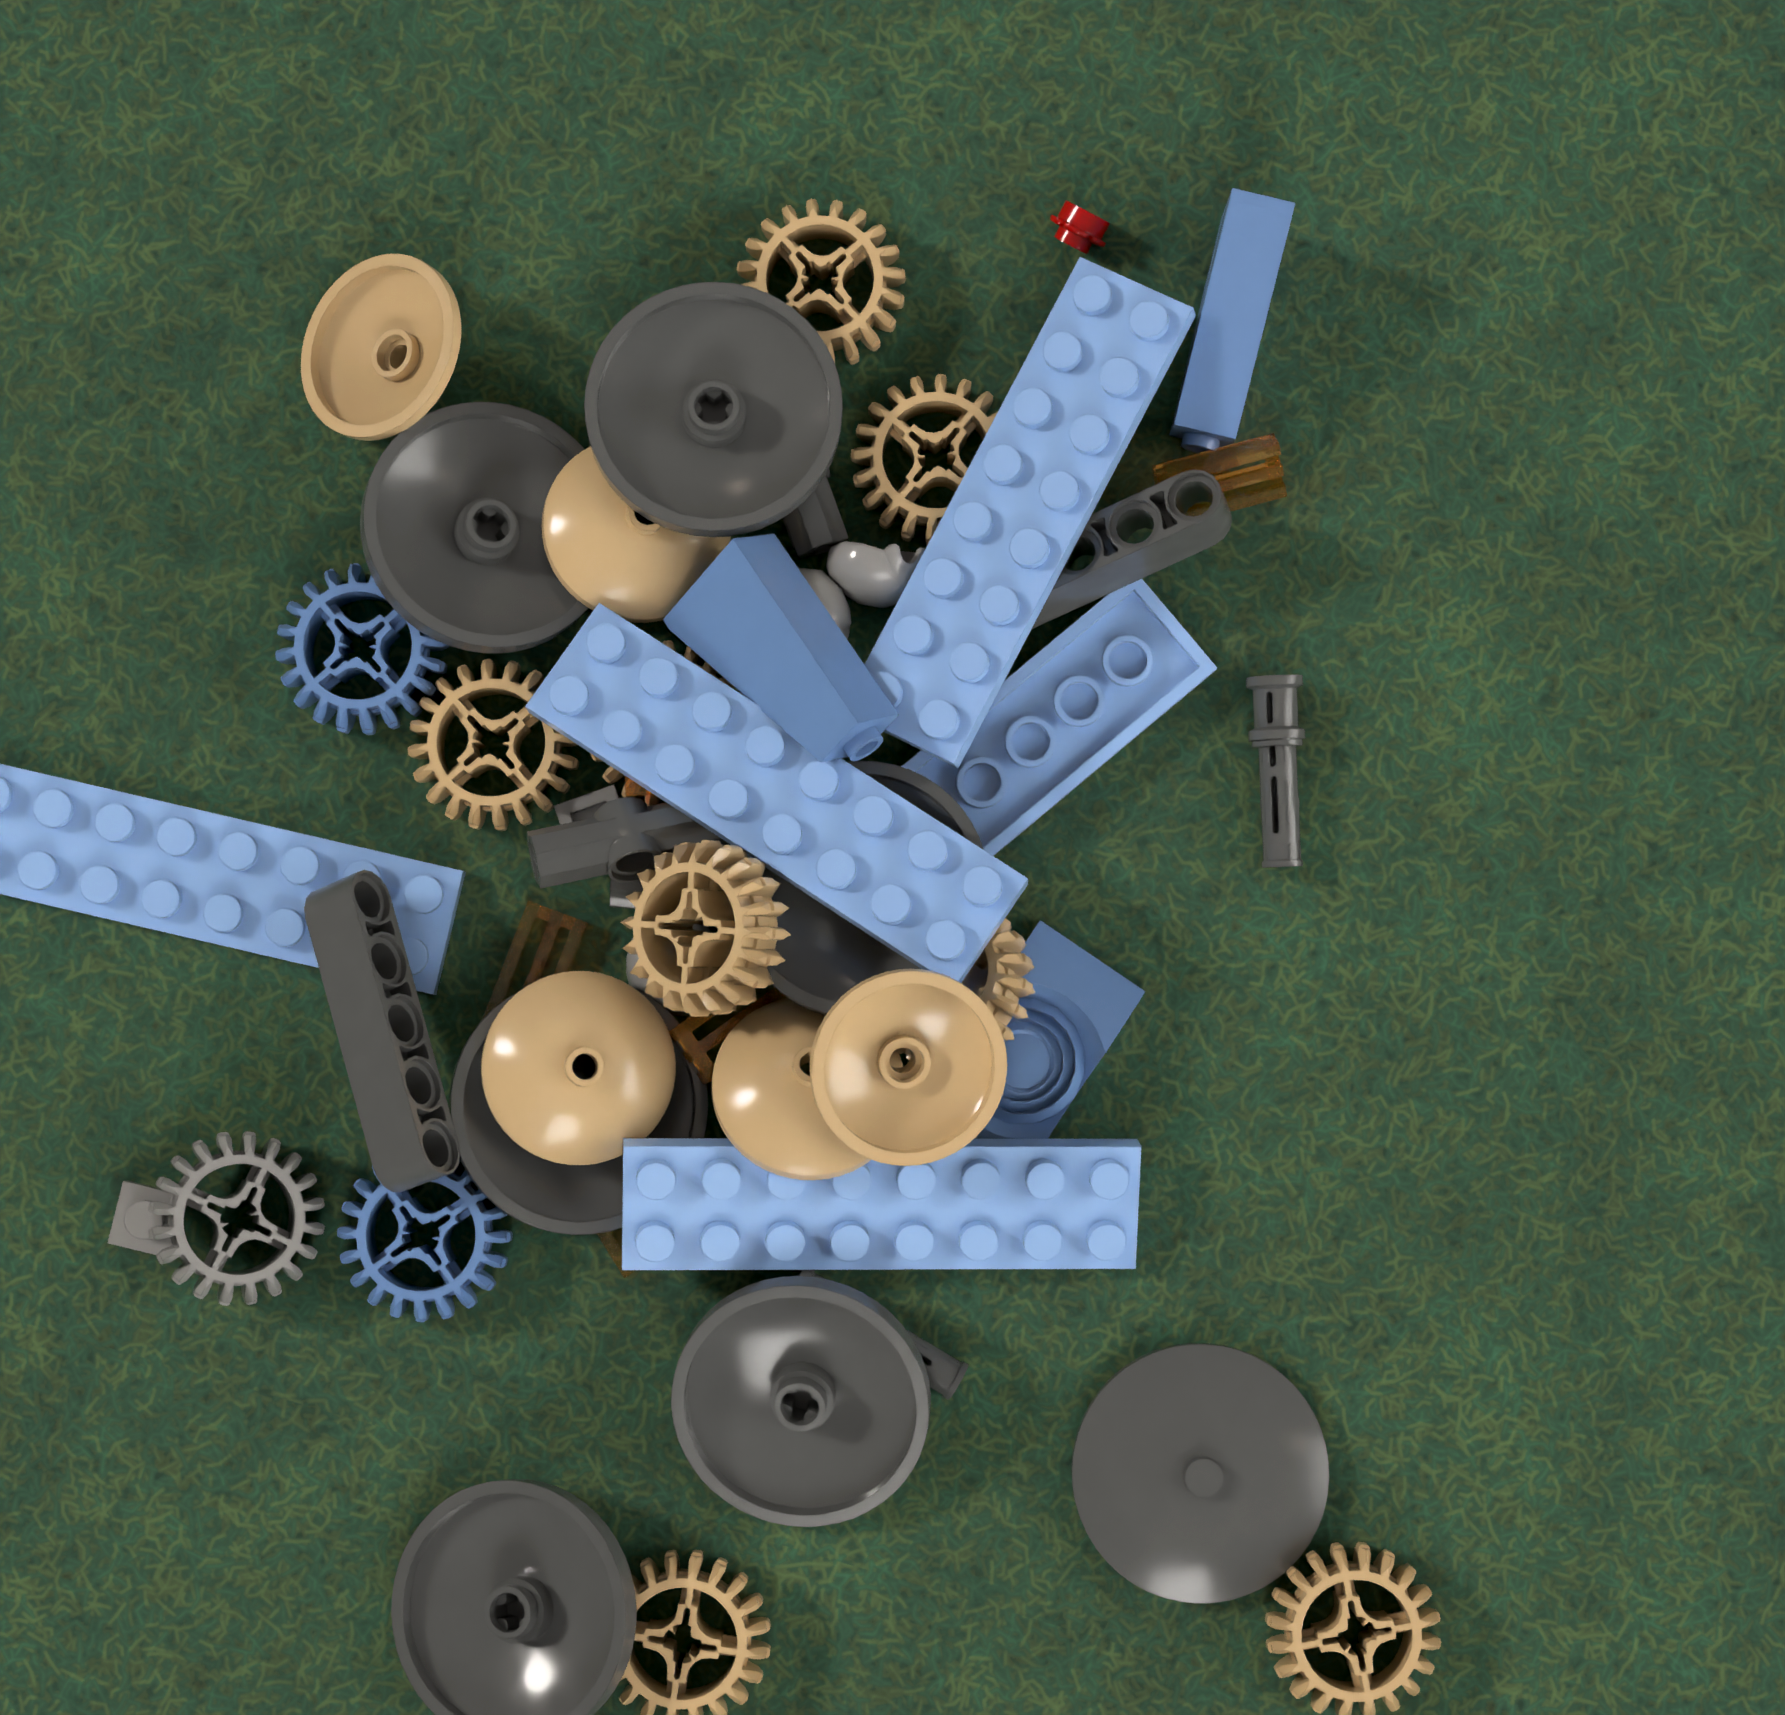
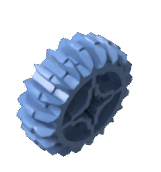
(339, 667)
(442, 1259)

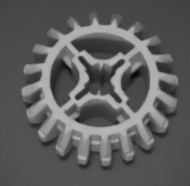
(287, 1241)

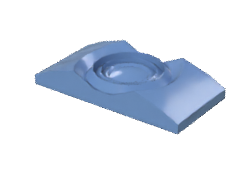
(1067, 1032)

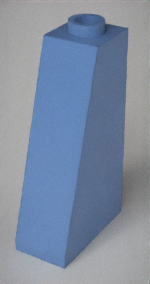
(1231, 320)
(782, 649)

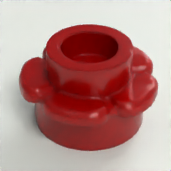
(1079, 227)

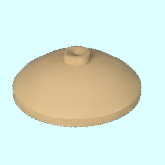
(381, 347)
(611, 556)
(532, 1077)
(933, 1100)
(769, 1101)

